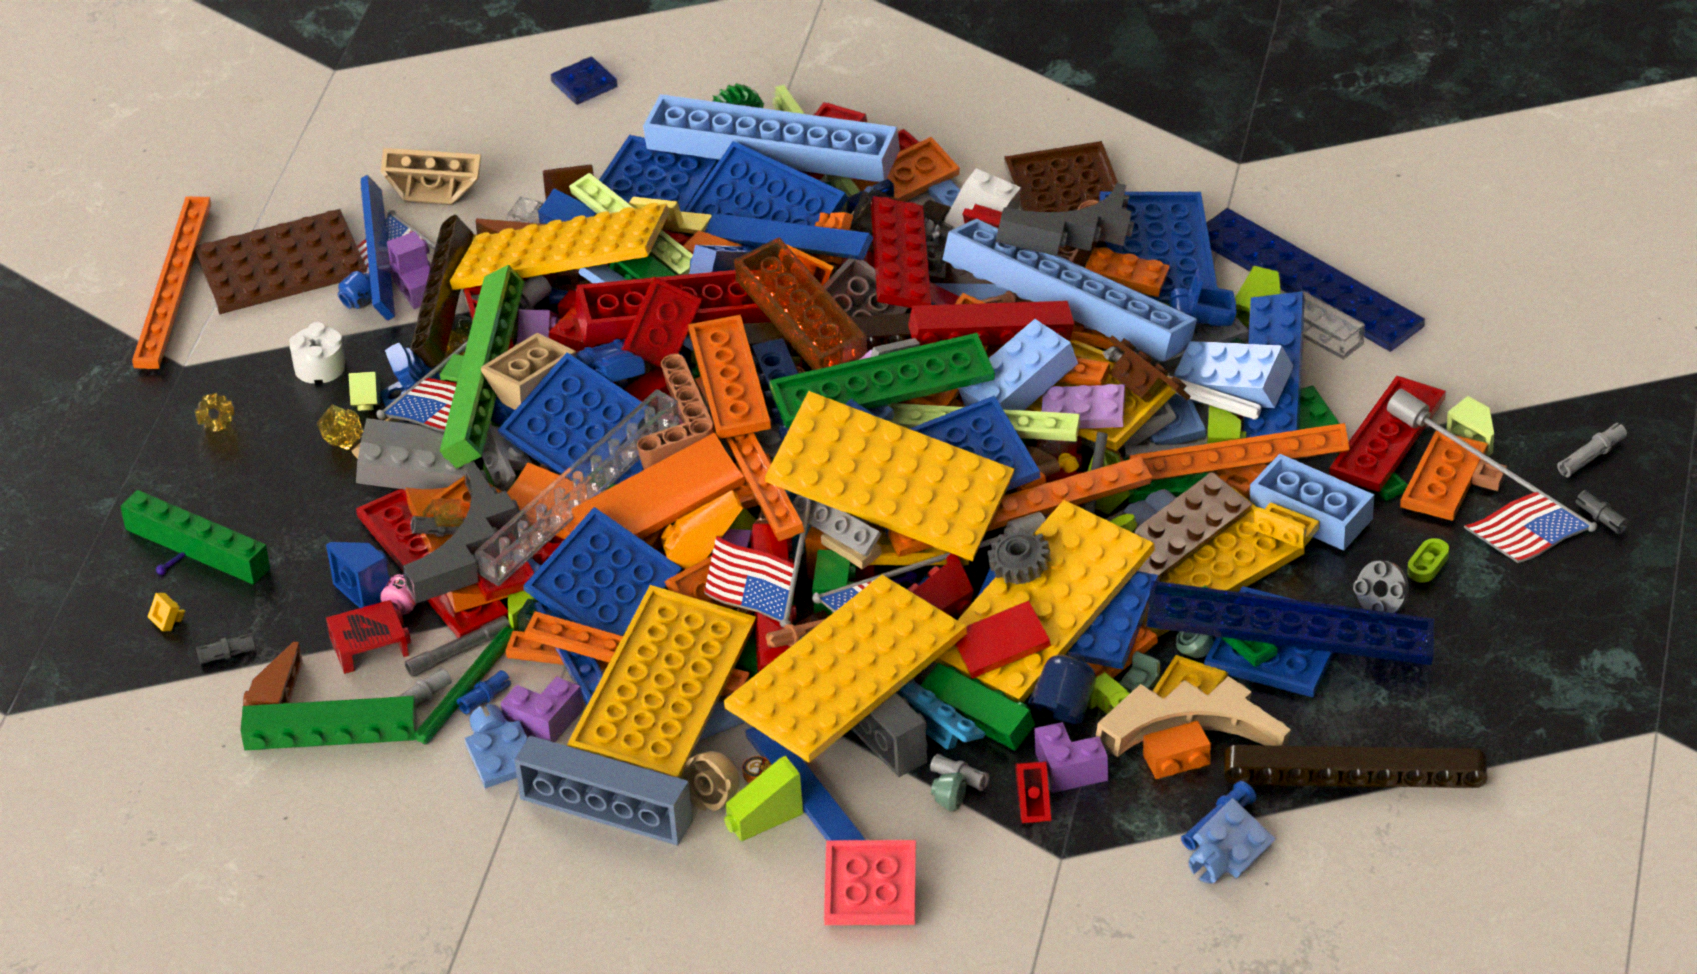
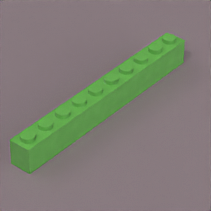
(488, 339)

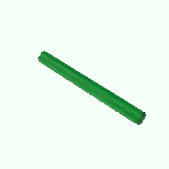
(464, 686)

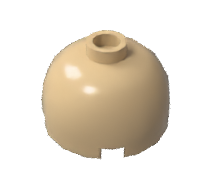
(711, 780)

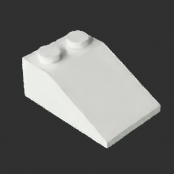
(986, 191)

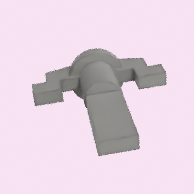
(1113, 354)

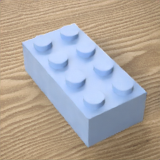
(1024, 368)
(1237, 369)
(1336, 504)

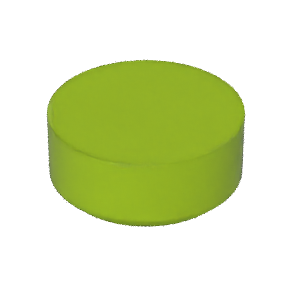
(1126, 521)

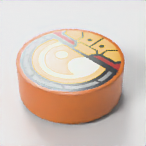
(754, 767)

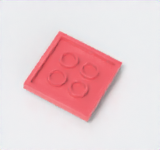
(870, 882)

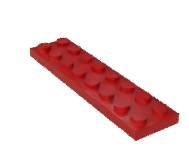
(390, 524)

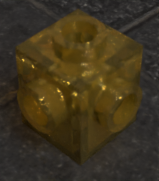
(216, 402)
(340, 427)

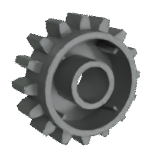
(1019, 556)

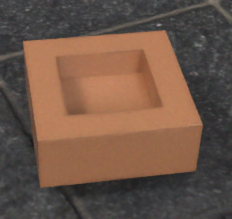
(1488, 476)

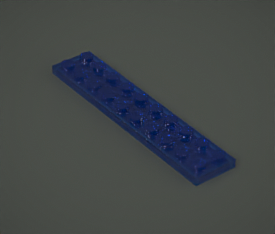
(1252, 245)
(1291, 622)

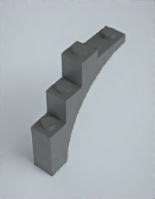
(1076, 228)
(455, 561)

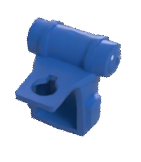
(1205, 304)
(613, 362)
(407, 369)

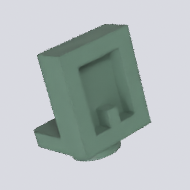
(1144, 671)

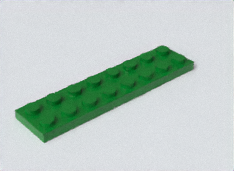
(889, 376)

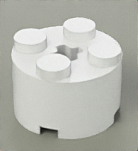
(317, 353)

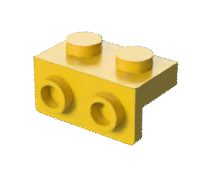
(1285, 525)

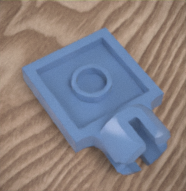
(1184, 428)
(494, 745)
(1229, 843)

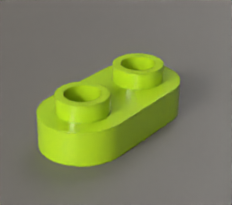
(1428, 560)

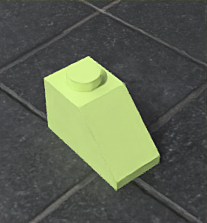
(365, 390)
(1472, 421)

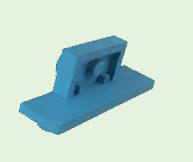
(942, 720)

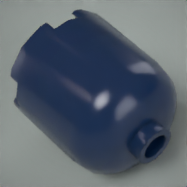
(1064, 688)

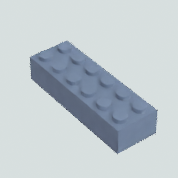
(604, 790)

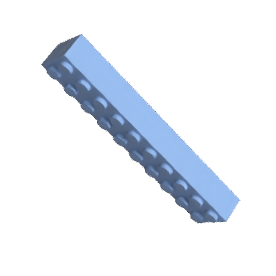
(790, 138)
(1091, 297)

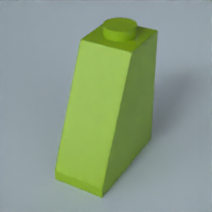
(1258, 283)
(766, 801)

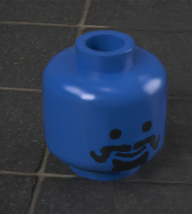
(355, 290)

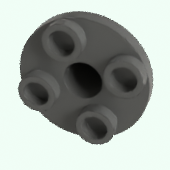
(1382, 587)

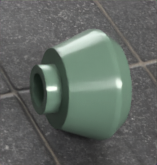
(1194, 644)
(949, 790)

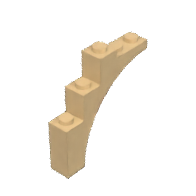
(1223, 710)

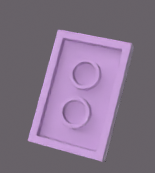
(1098, 405)

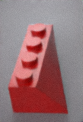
(946, 588)

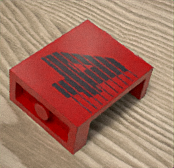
(366, 630)

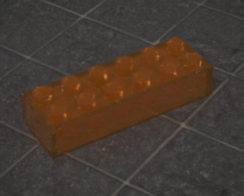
(799, 306)

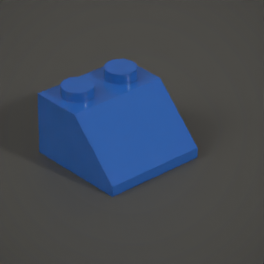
(358, 571)

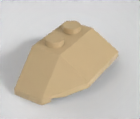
(430, 175)

